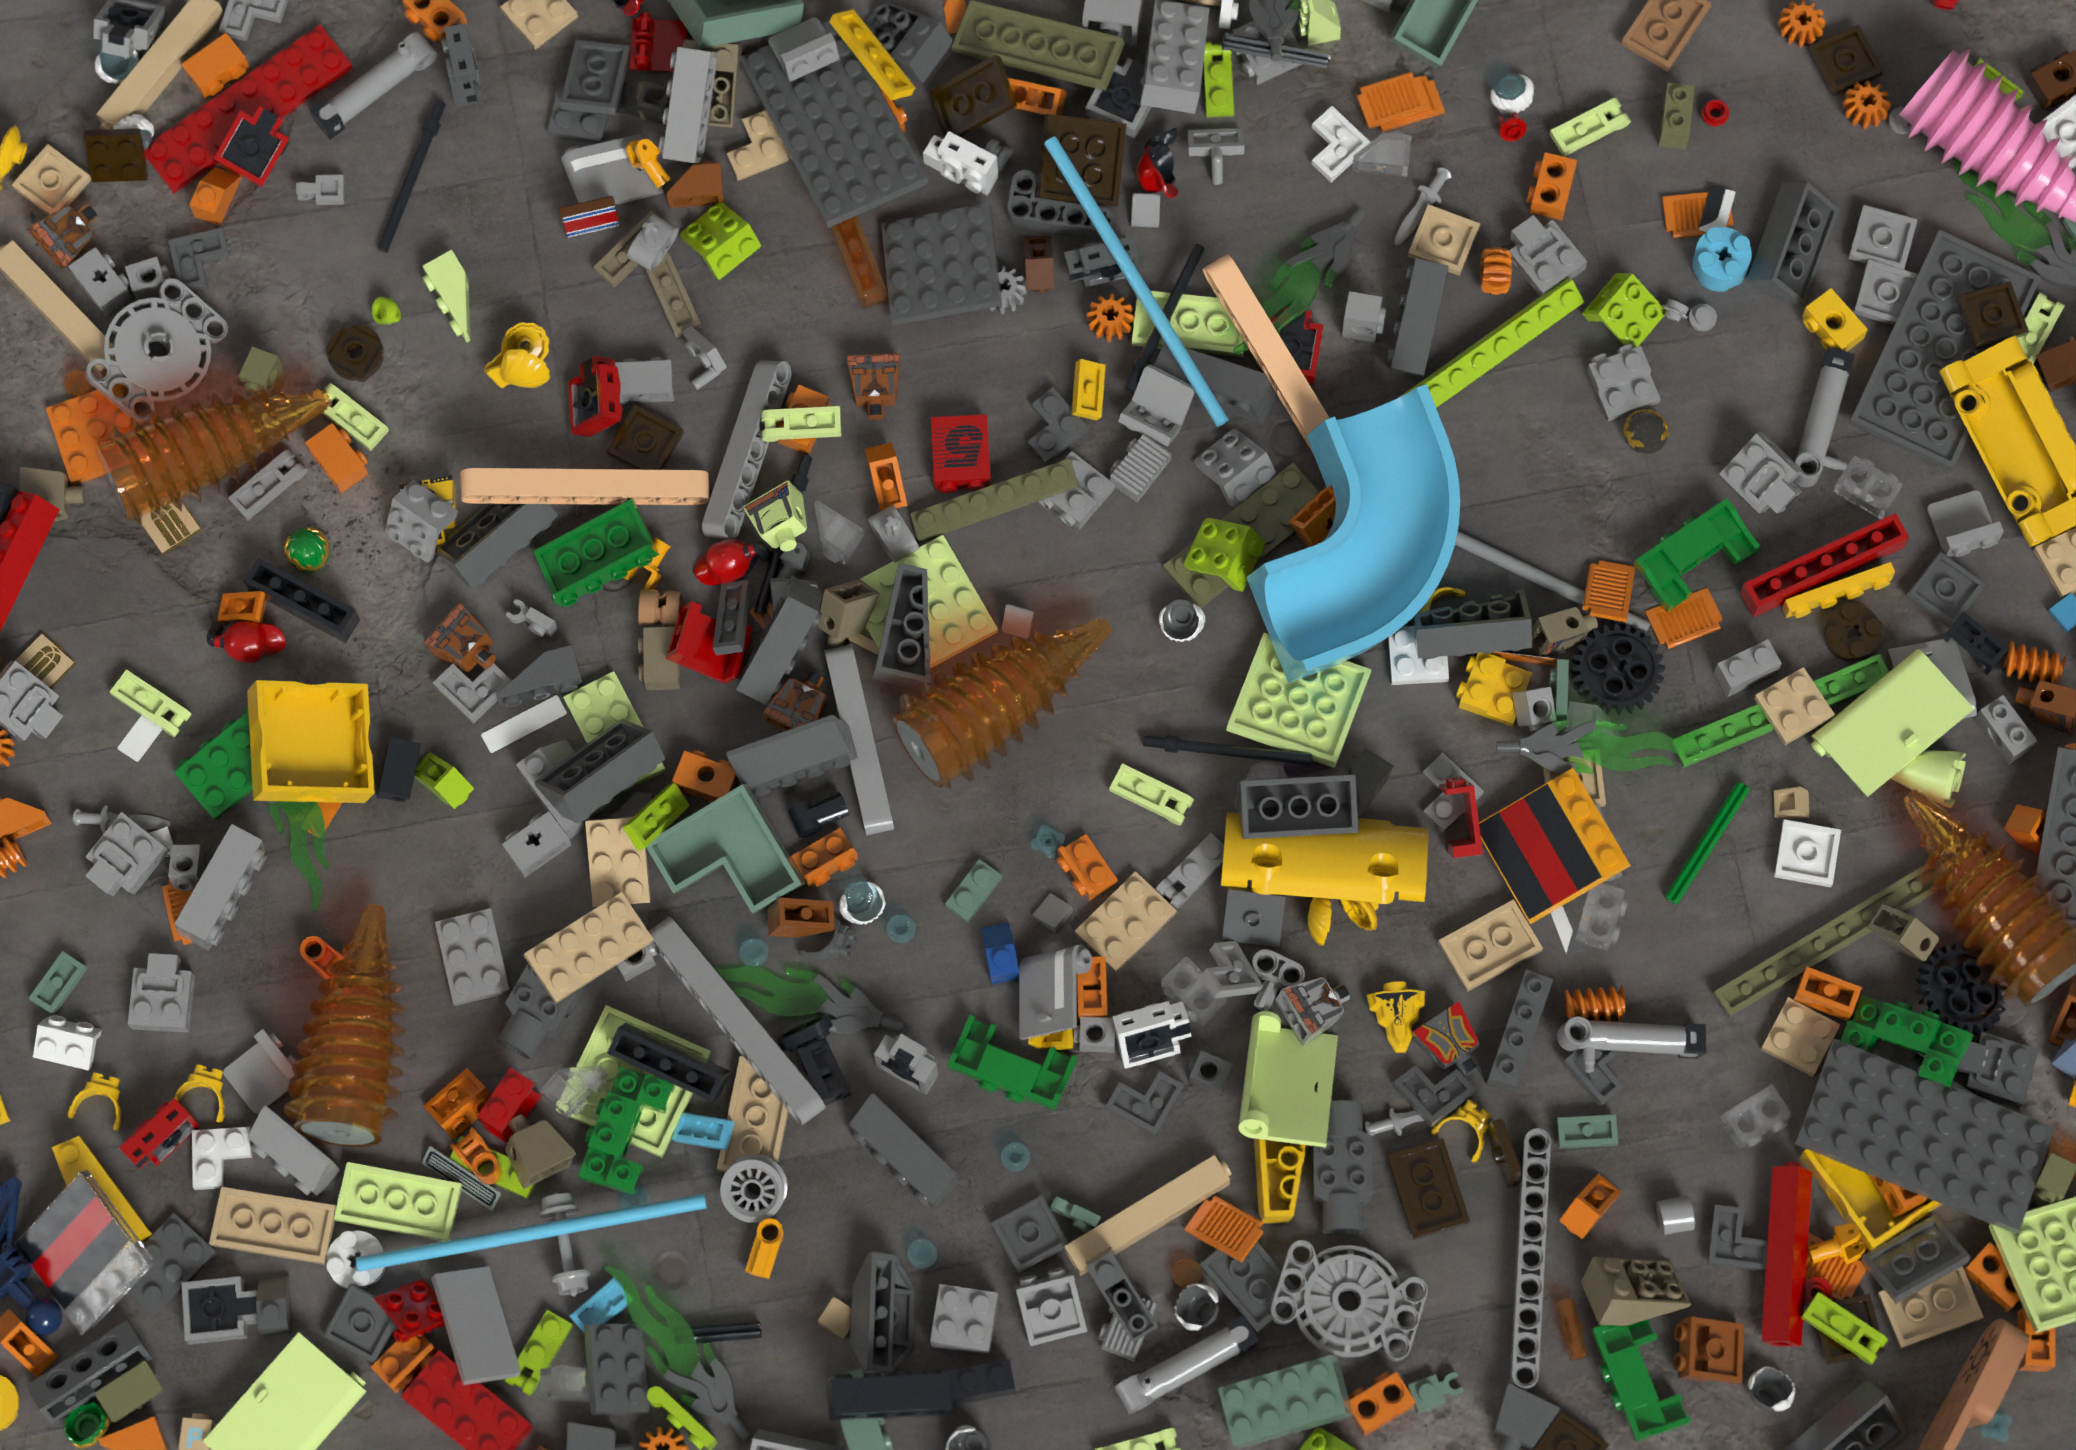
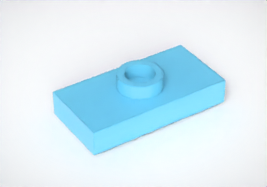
(703, 1131)
(601, 1306)

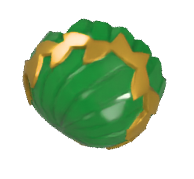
(307, 549)
(86, 1425)

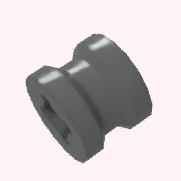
(1002, 152)

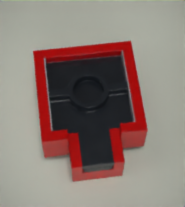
(252, 146)
(1302, 342)
(595, 397)
(159, 1135)

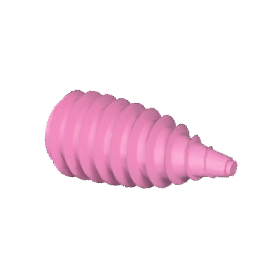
(1991, 135)

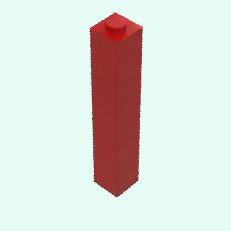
(1787, 1255)

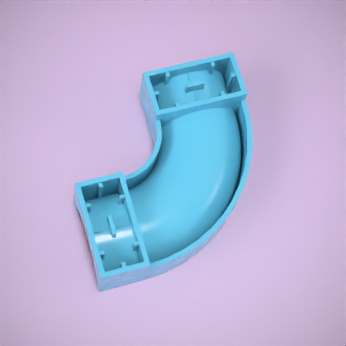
(1386, 543)

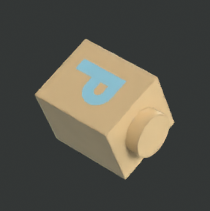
(194, 1431)

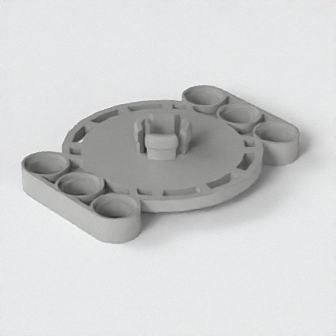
(163, 374)
(1370, 1285)

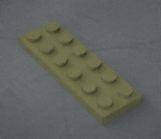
(1038, 45)
(1266, 513)

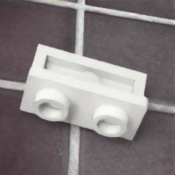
(66, 1042)

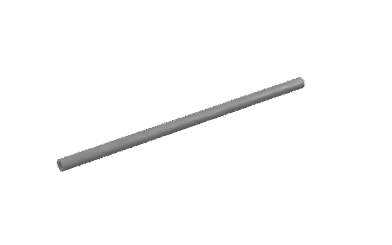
(1536, 576)

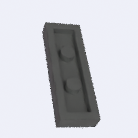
(732, 617)

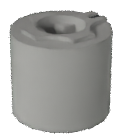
(1675, 1215)

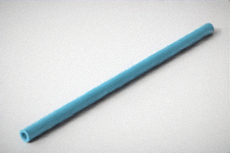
(1136, 281)
(531, 1232)

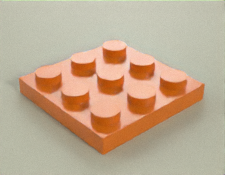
(81, 424)

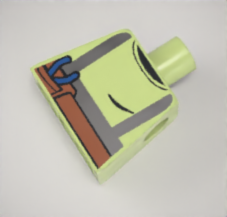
(779, 516)

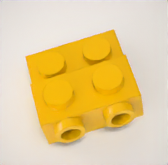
(1491, 688)

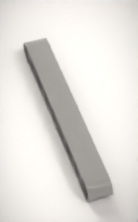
(736, 1021)
(1535, 1246)

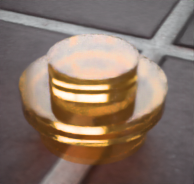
(77, 384)
(1186, 1273)

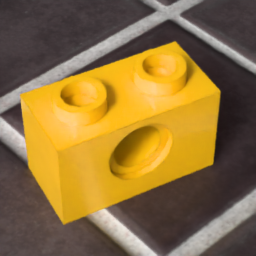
(1832, 308)

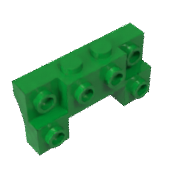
(1692, 545)
(1917, 1032)
(1007, 1072)
(616, 1126)
(1631, 1382)

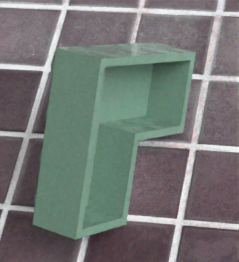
(736, 20)
(1431, 28)
(730, 835)

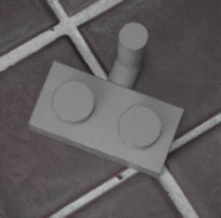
(1215, 144)
(707, 355)

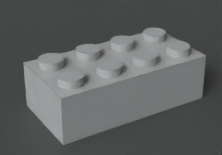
(1174, 56)
(689, 104)
(220, 888)

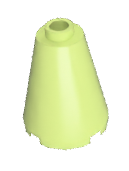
(1934, 774)

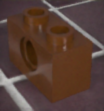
(2046, 87)

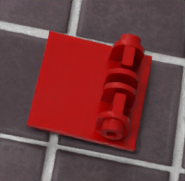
(654, 43)
(412, 1309)

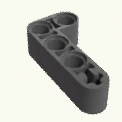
(1061, 210)

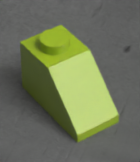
(443, 780)

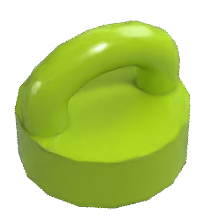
(385, 311)

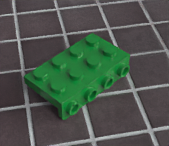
(596, 553)
(221, 769)

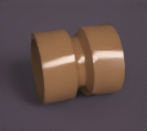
(659, 607)

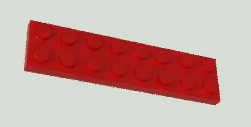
(276, 86)

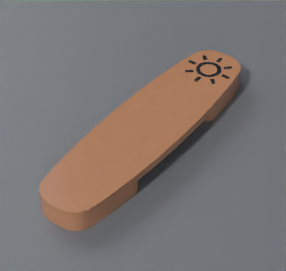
(1978, 1386)

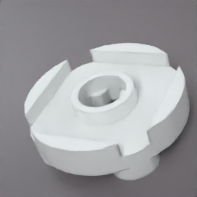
(338, 1259)

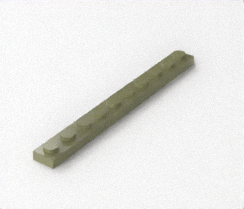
(1822, 942)

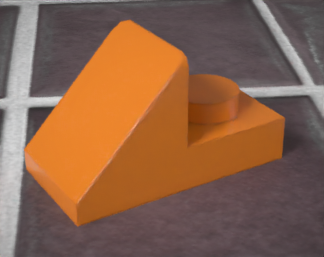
(242, 607)

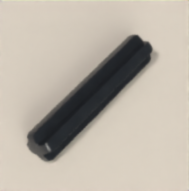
(727, 1332)

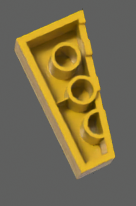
(76, 1156)
(1277, 1178)

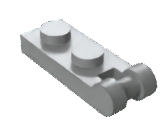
(267, 485)
(1193, 871)

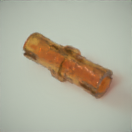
(1572, 1329)

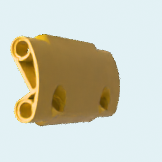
(2018, 437)
(1331, 866)

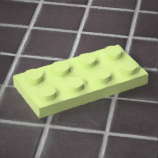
(1198, 322)
(601, 706)
(398, 1202)

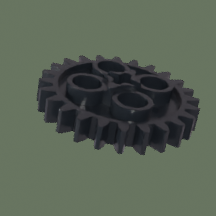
(1640, 657)
(1960, 989)

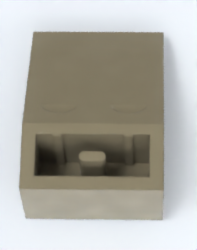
(725, 82)
(1632, 1290)

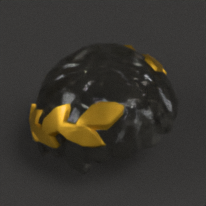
(1646, 431)

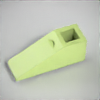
(1319, 21)
(452, 287)

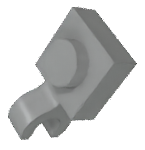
(327, 190)
(538, 622)

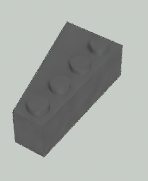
(1419, 317)

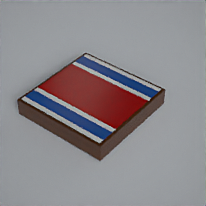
(589, 216)

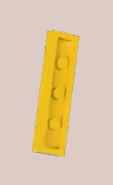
(872, 54)
(1829, 594)

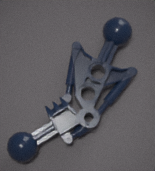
(43, 1314)

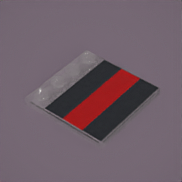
(84, 1252)

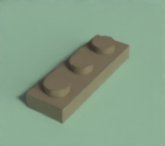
(615, 265)
(673, 296)

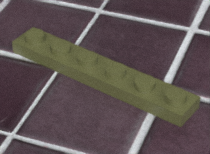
(994, 500)

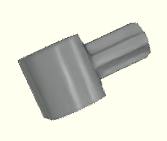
(652, 242)
(893, 533)
(1273, 979)

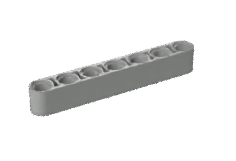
(745, 451)
(854, 713)

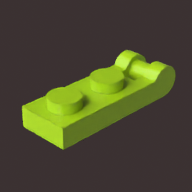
(1218, 82)
(1844, 1327)
(541, 1350)
(679, 1417)

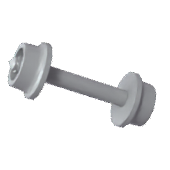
(571, 1280)

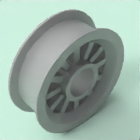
(745, 1212)

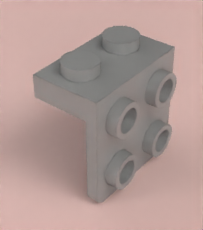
(804, 48)
(1158, 405)
(1236, 466)
(418, 519)
(1963, 524)
(261, 1072)

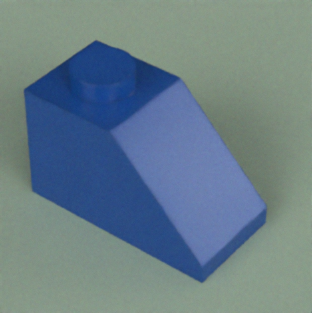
(1000, 953)

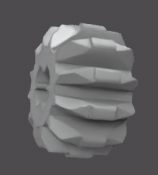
(1014, 292)

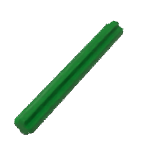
(1707, 843)

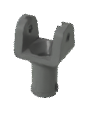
(795, 561)

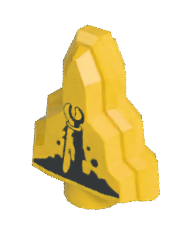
(1397, 1012)

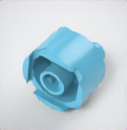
(1724, 244)

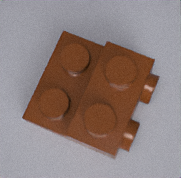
(1709, 1350)

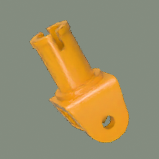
(646, 157)
(652, 567)
(1841, 1244)

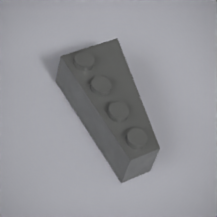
(1234, 386)
(1474, 627)
(905, 637)
(781, 641)

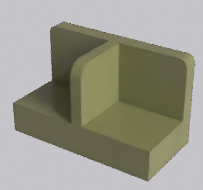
(129, 1391)

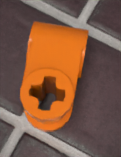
(324, 960)
(475, 1153)

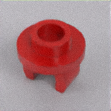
(1512, 128)

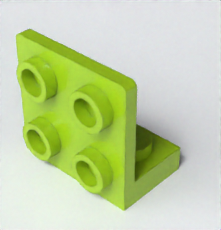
(1626, 309)

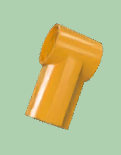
(764, 1251)

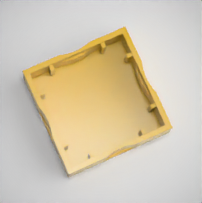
(310, 742)
(1860, 1201)

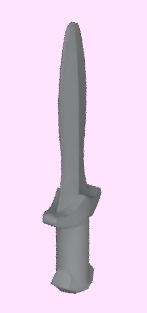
(1427, 196)
(106, 818)
(1395, 1121)

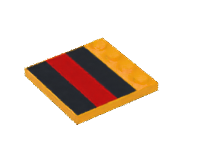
(1552, 846)

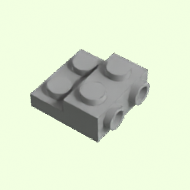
(1261, 67)
(1623, 382)
(1080, 503)
(1050, 1306)

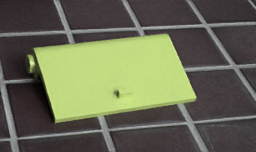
(1892, 722)
(1281, 1084)
(302, 1404)

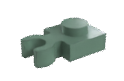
(1082, 1218)
(1430, 1393)

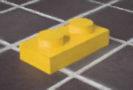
(1088, 389)

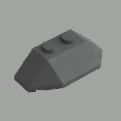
(882, 1313)

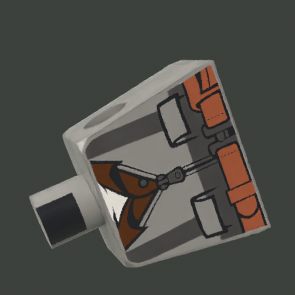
(1312, 1007)

